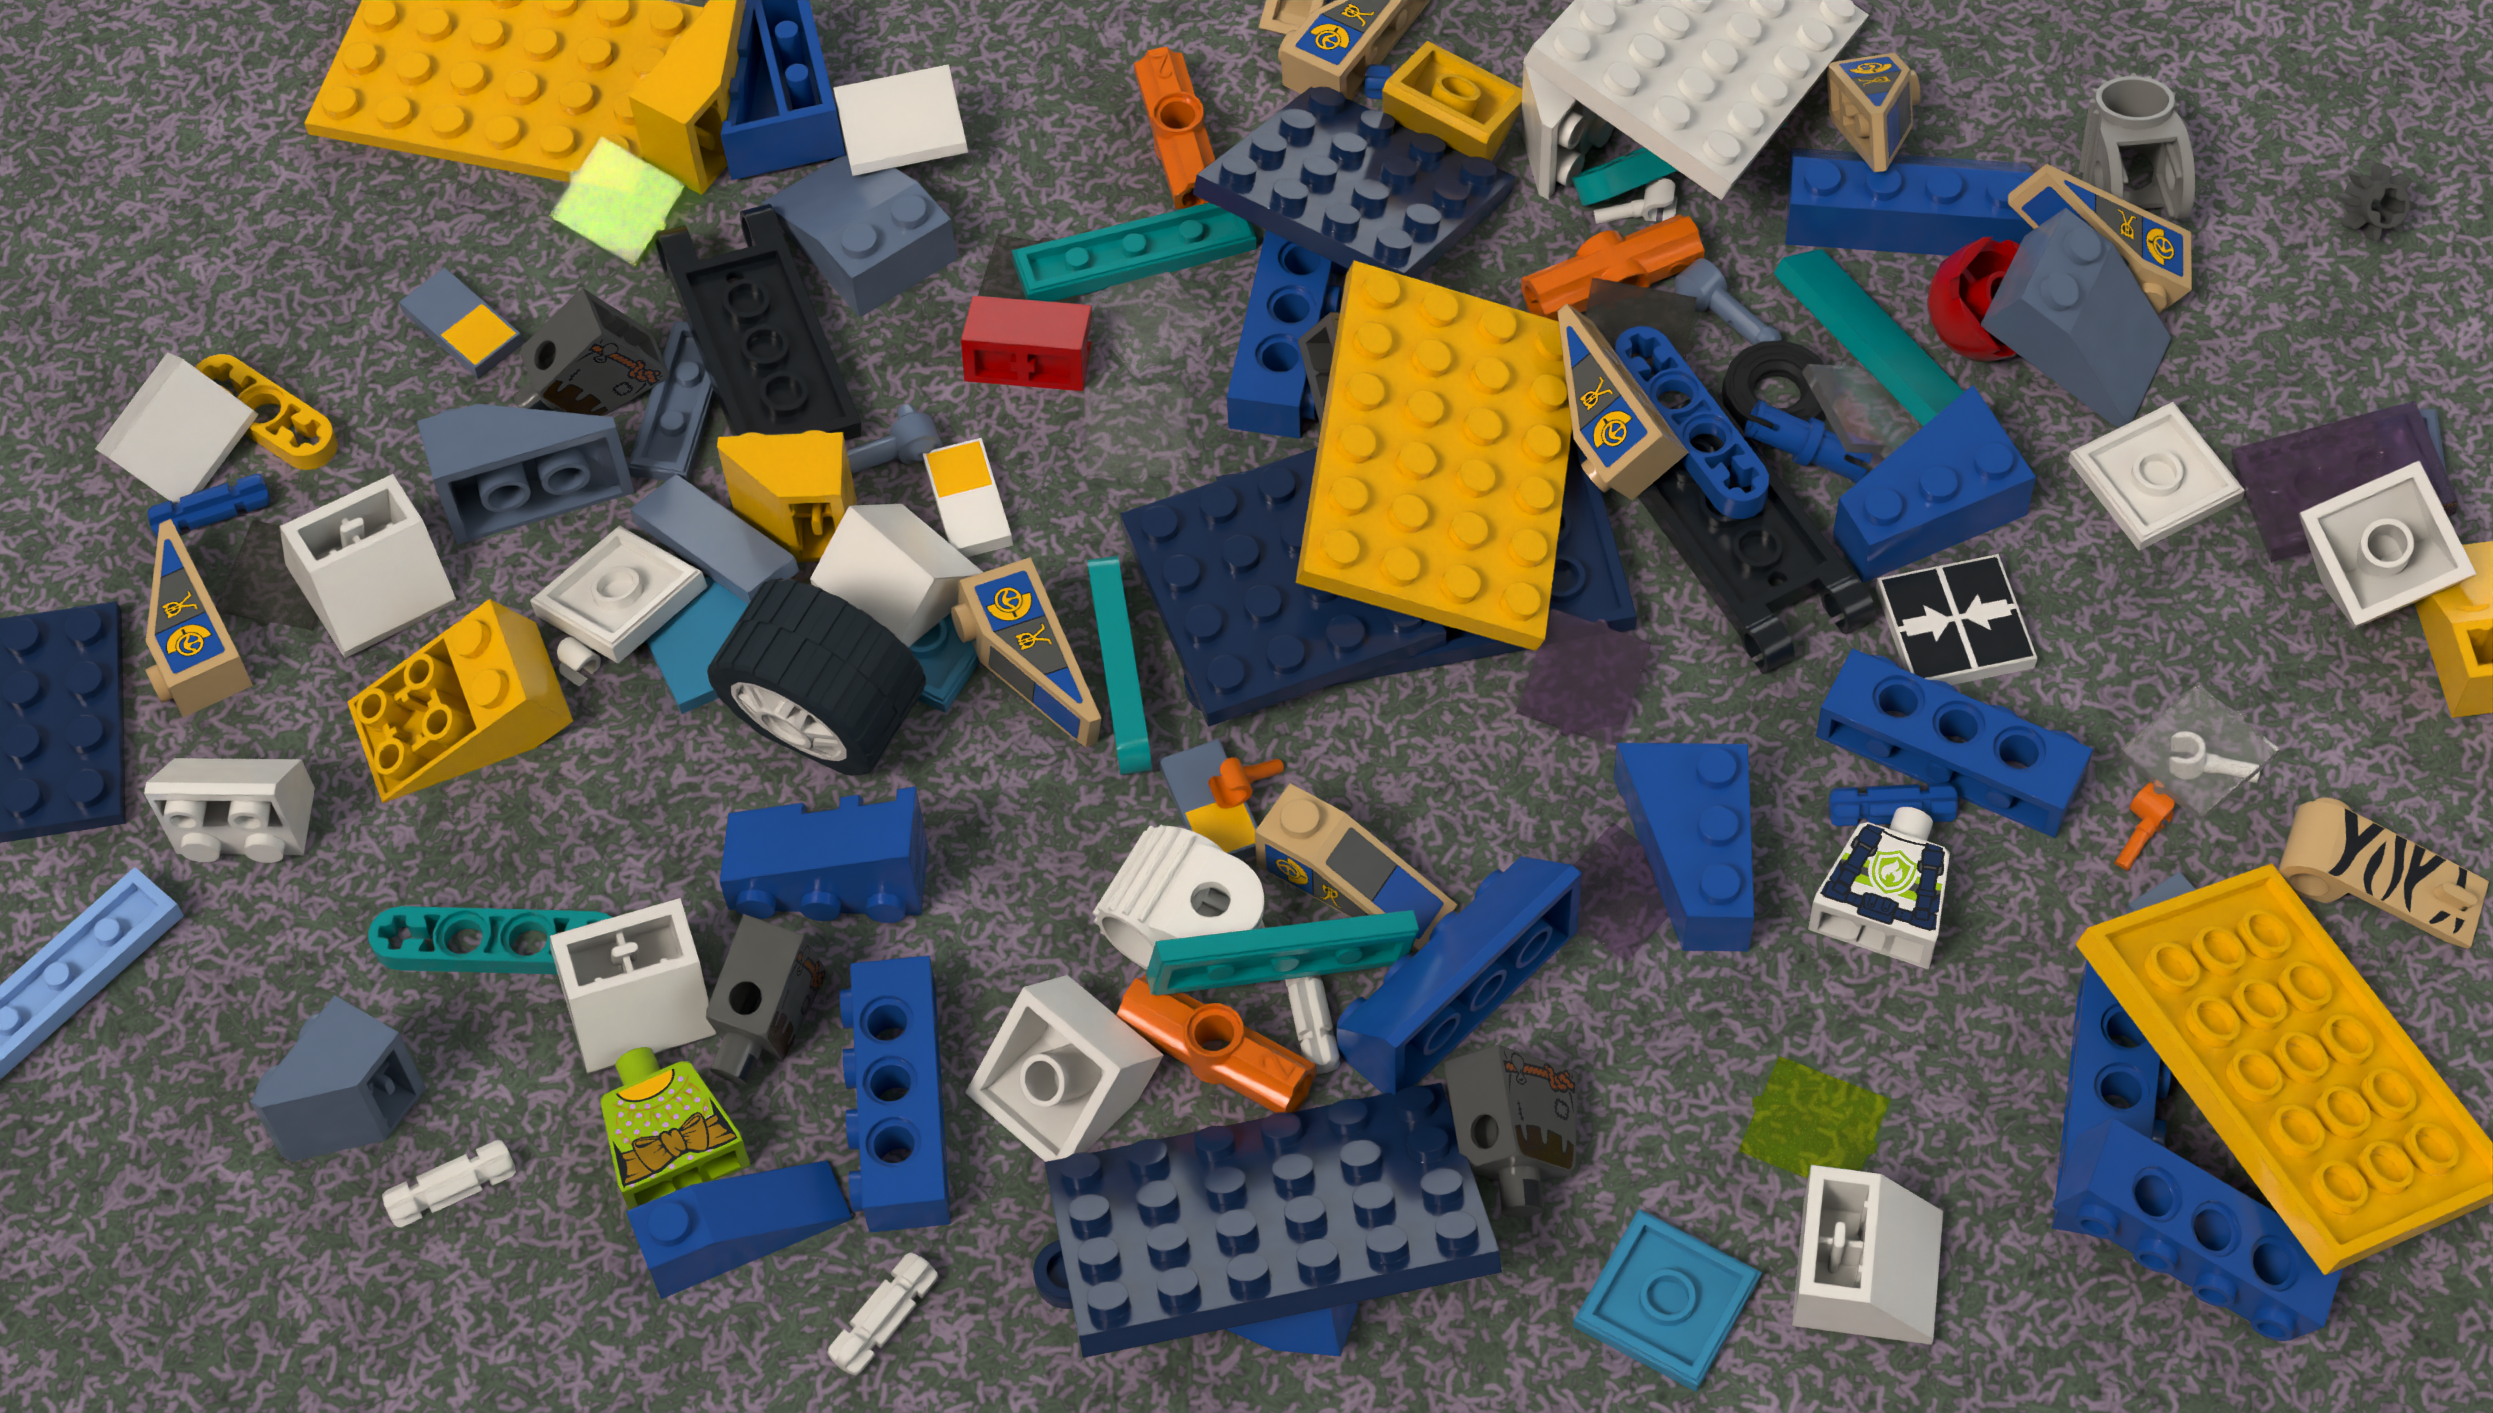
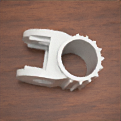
(1177, 889)

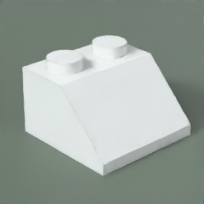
(1062, 1069)

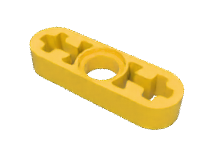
(274, 435)

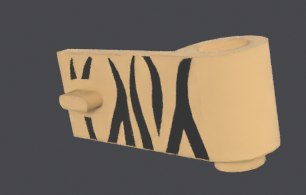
(2344, 853)

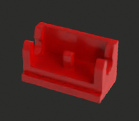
(1026, 343)

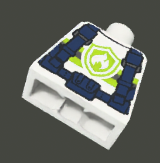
(1886, 890)

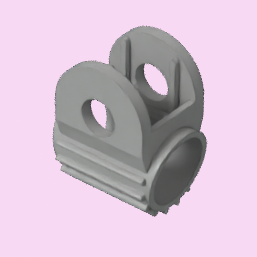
(2145, 118)

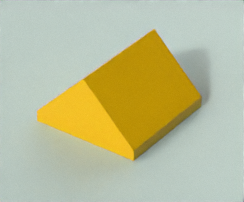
(1453, 101)

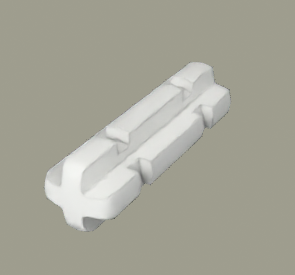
(1313, 1022)
(448, 1183)
(882, 1314)

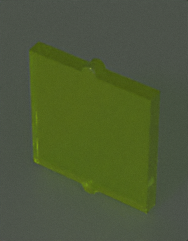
(618, 202)
(1812, 1121)

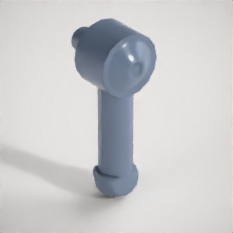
(1708, 284)
(908, 440)

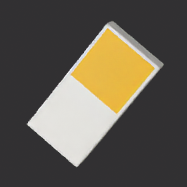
(967, 498)

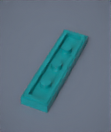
(1130, 251)
(1868, 333)
(1280, 952)

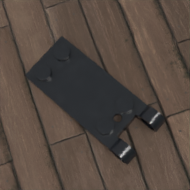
(759, 332)
(1742, 555)

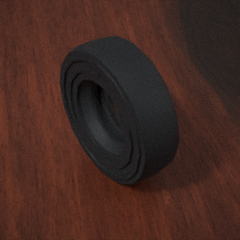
(1765, 361)

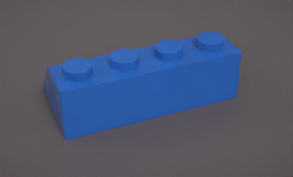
(1908, 208)
(1461, 973)

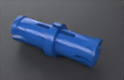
(1805, 440)

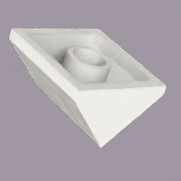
(900, 120)
(177, 430)
(2385, 545)
(893, 569)

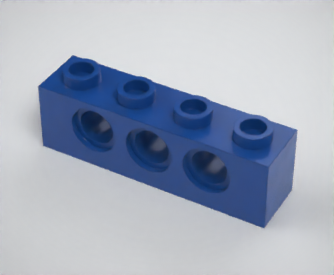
(1287, 288)
(1917, 745)
(2104, 1069)
(916, 1190)
(2176, 1198)

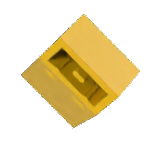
(688, 98)
(2461, 636)
(460, 703)

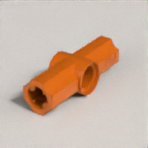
(1175, 122)
(1630, 260)
(1247, 1065)

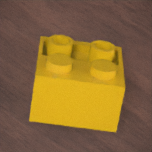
(790, 487)

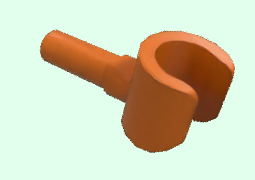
(1234, 783)
(2152, 811)

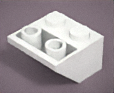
(1557, 132)
(366, 565)
(233, 807)
(632, 984)
(1867, 1257)

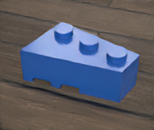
(780, 93)
(1934, 491)
(1696, 834)
(828, 860)

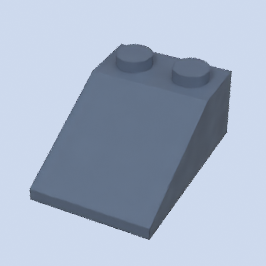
(866, 231)
(2080, 317)
(520, 465)

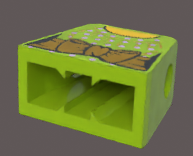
(666, 1129)

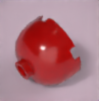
(1963, 294)

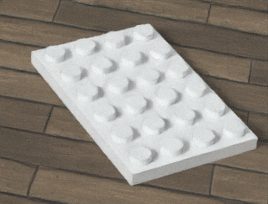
(1695, 76)

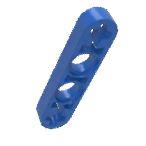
(1697, 418)

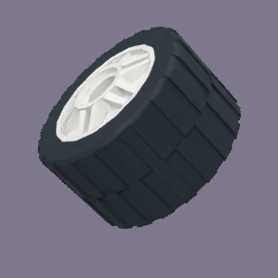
(817, 676)

